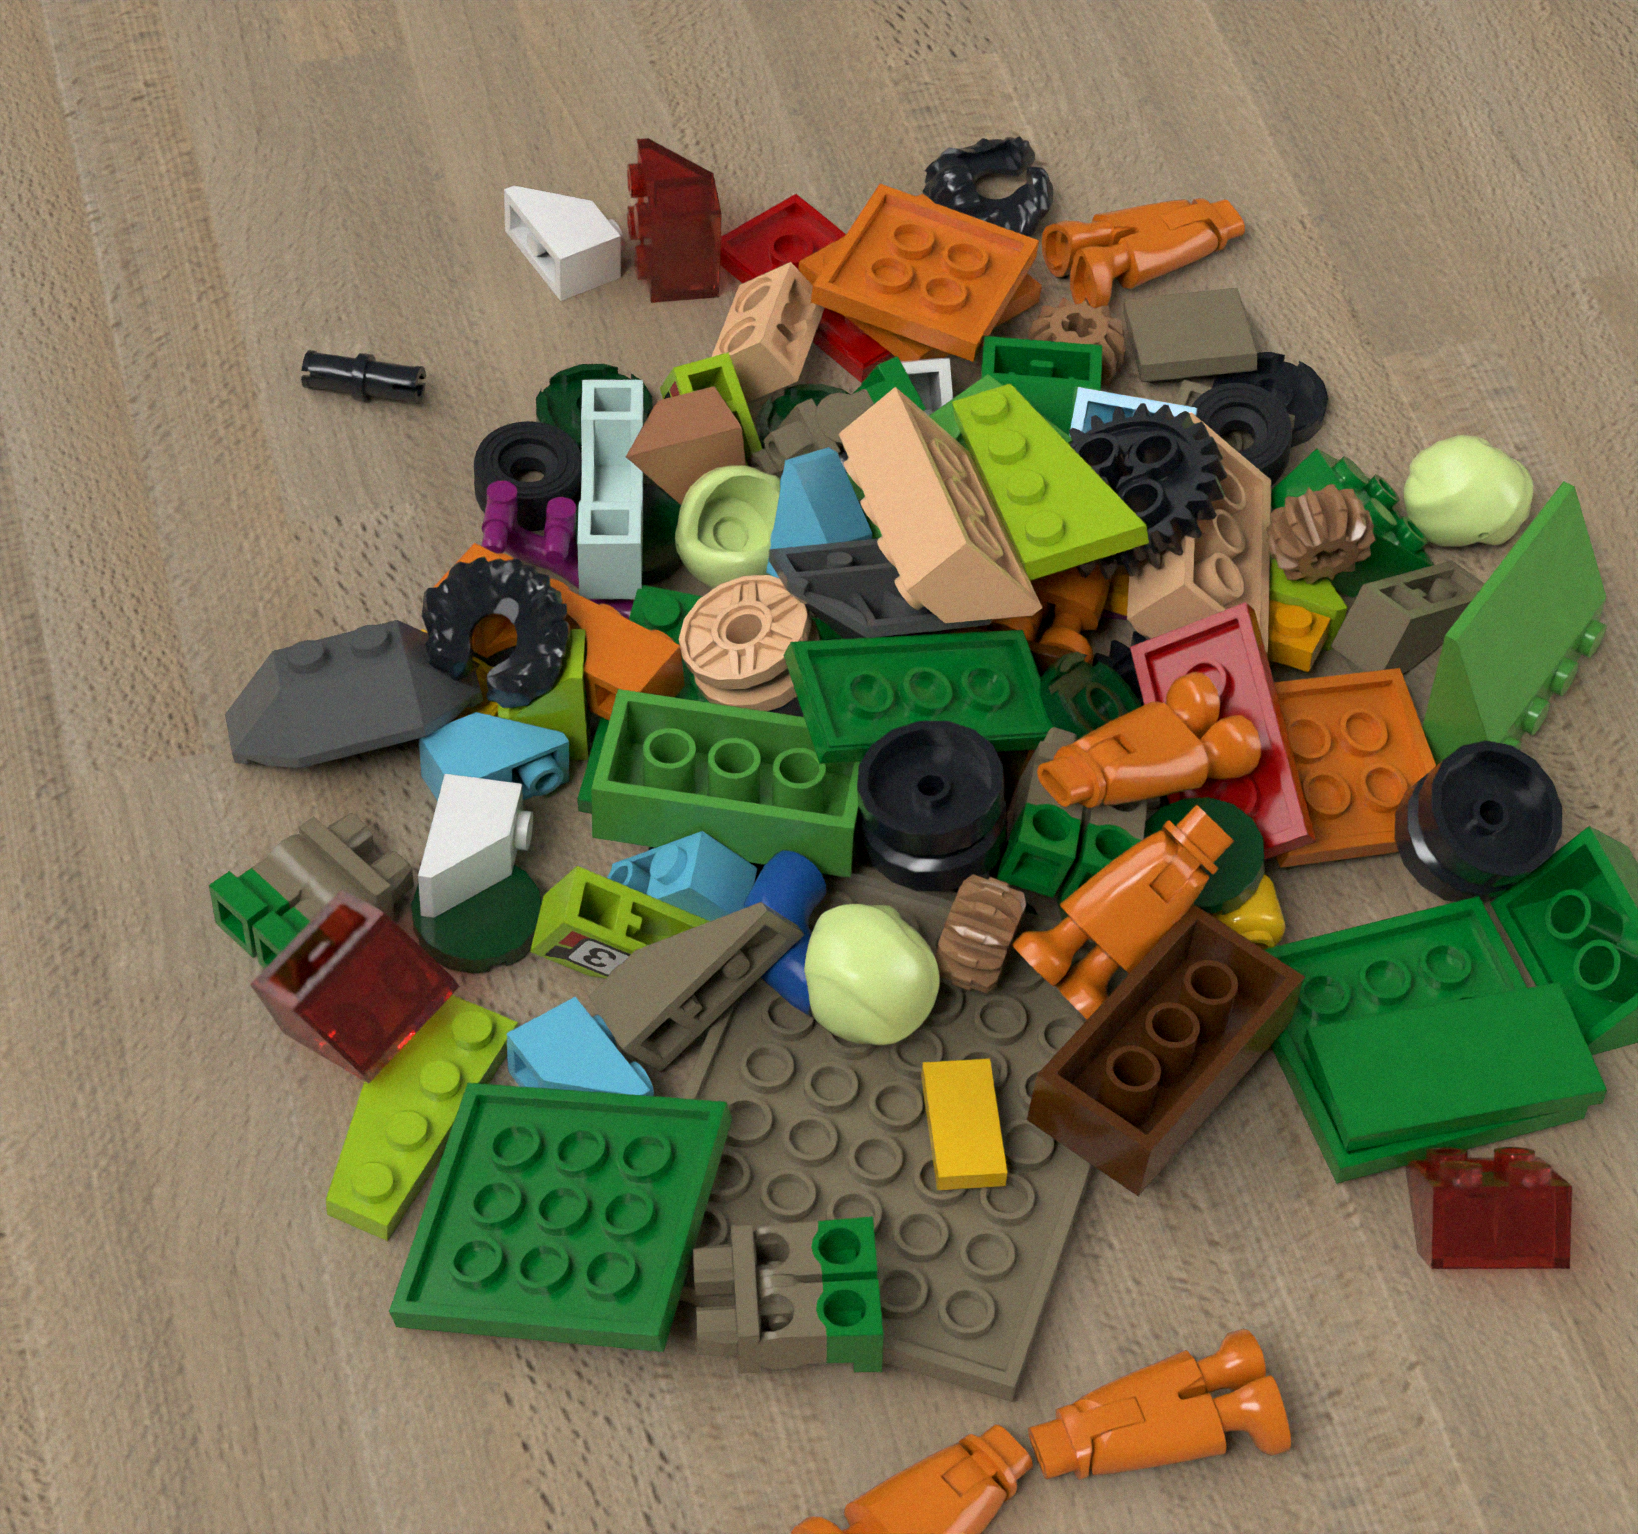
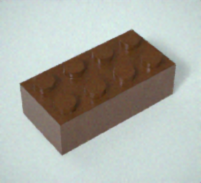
(1164, 1049)

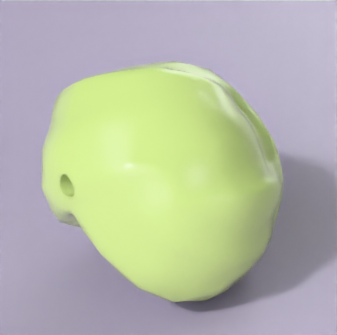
(1467, 493)
(727, 524)
(869, 974)

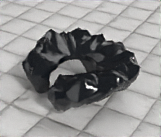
(953, 176)
(505, 589)

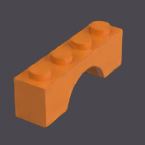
(617, 649)

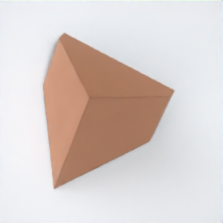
(686, 440)

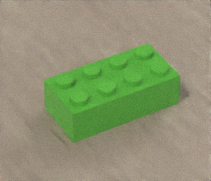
(723, 772)

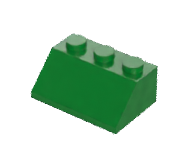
(1580, 928)

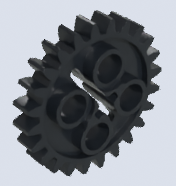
(1163, 473)

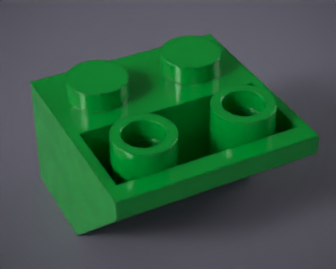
(1044, 372)
(1397, 539)

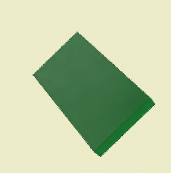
(872, 685)
(1454, 1066)

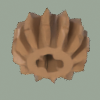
(1086, 326)
(1320, 534)
(980, 933)

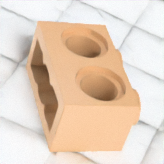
(770, 330)

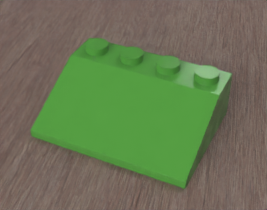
(1520, 635)

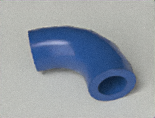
(794, 890)

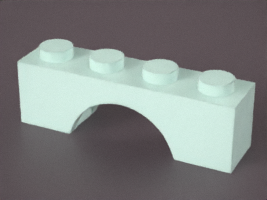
(610, 491)

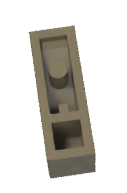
(1404, 617)
(685, 982)

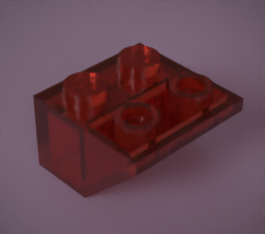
(676, 224)
(353, 986)
(1490, 1210)

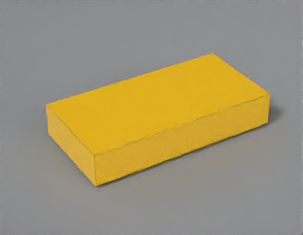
(963, 1124)

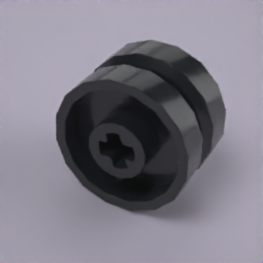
(932, 805)
(1478, 822)

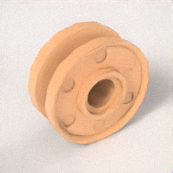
(739, 639)

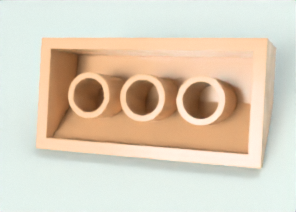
(934, 516)
(1218, 568)

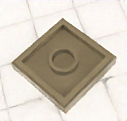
(1190, 335)

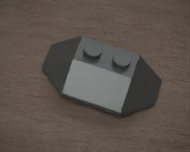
(854, 590)
(344, 698)

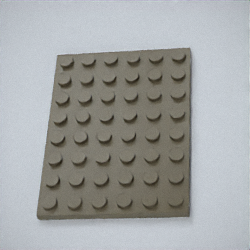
(846, 1135)

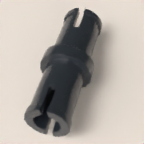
(363, 377)

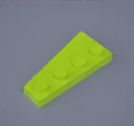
(1041, 487)
(409, 1114)

